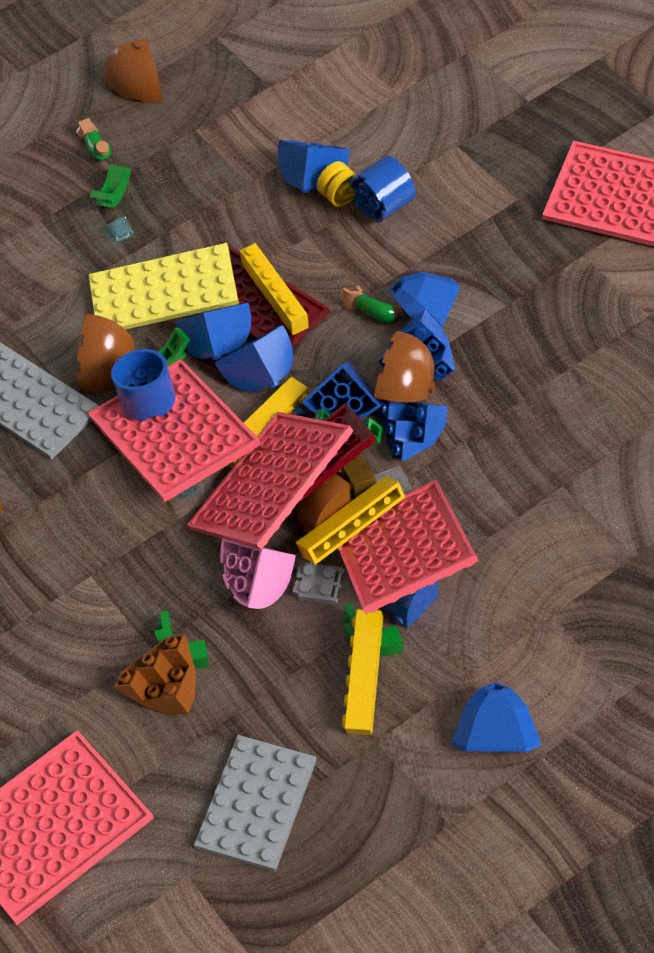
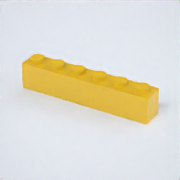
(274, 289)
(283, 400)
(350, 520)
(364, 672)

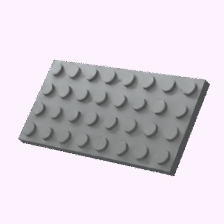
(39, 405)

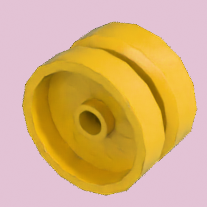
(335, 184)

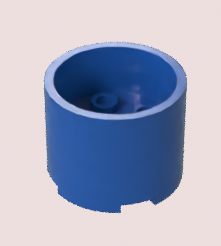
(383, 188)
(143, 384)

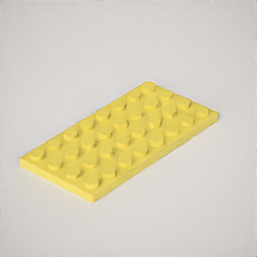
(165, 287)

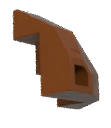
(162, 677)

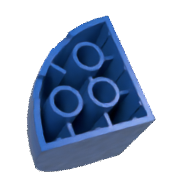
(304, 162)
(216, 331)
(259, 361)
(343, 387)
(411, 606)

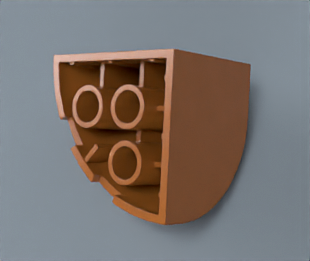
(132, 72)
(101, 347)
(407, 370)
(322, 503)

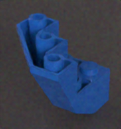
(426, 292)
(431, 334)
(411, 426)
(496, 722)

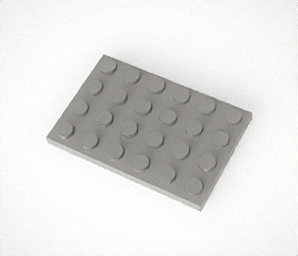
(255, 803)

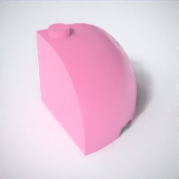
(255, 574)

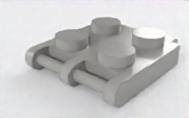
(316, 583)

